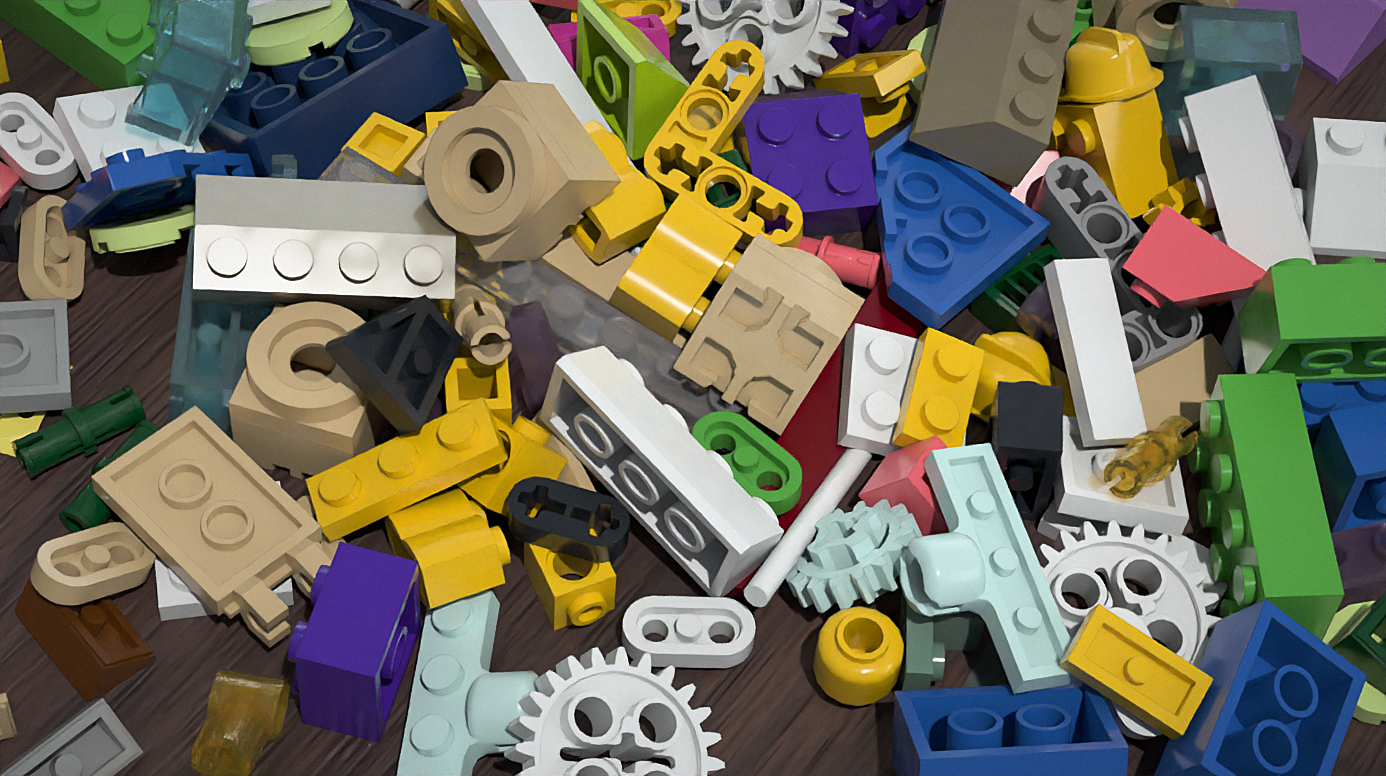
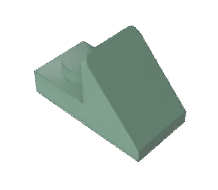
(927, 640)

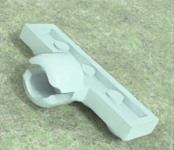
(987, 568)
(455, 702)

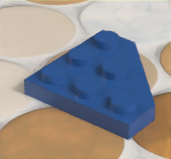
(144, 184)
(945, 229)

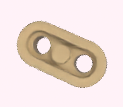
(49, 255)
(91, 564)

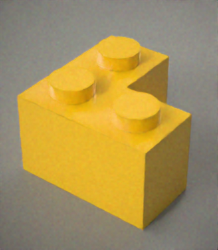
(1123, 145)

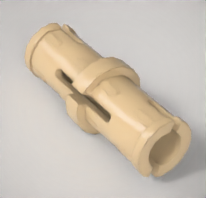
(484, 322)

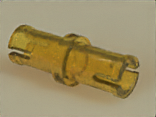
(1150, 456)

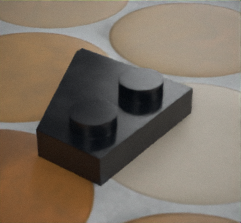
(400, 360)

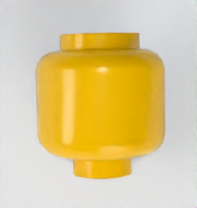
(858, 656)

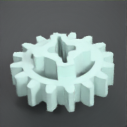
(853, 556)

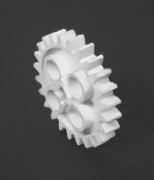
(789, 40)
(1172, 611)
(613, 699)

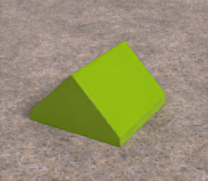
(625, 76)

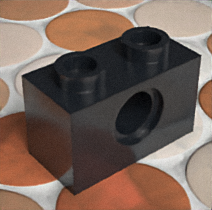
(1027, 441)

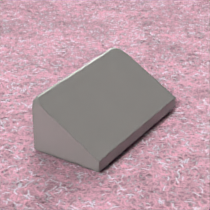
(84, 745)

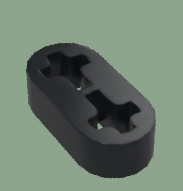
(568, 519)

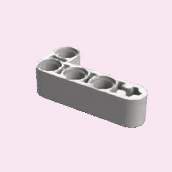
(1086, 210)

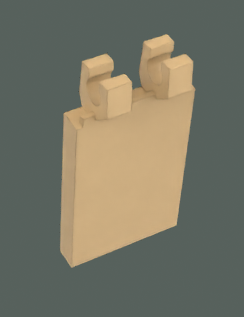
(216, 520)

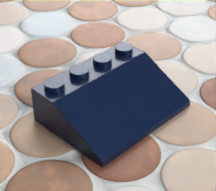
(312, 108)

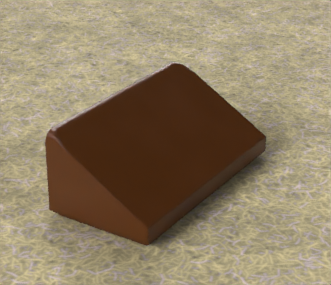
(85, 641)

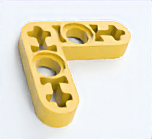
(701, 147)

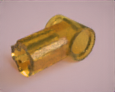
(239, 720)

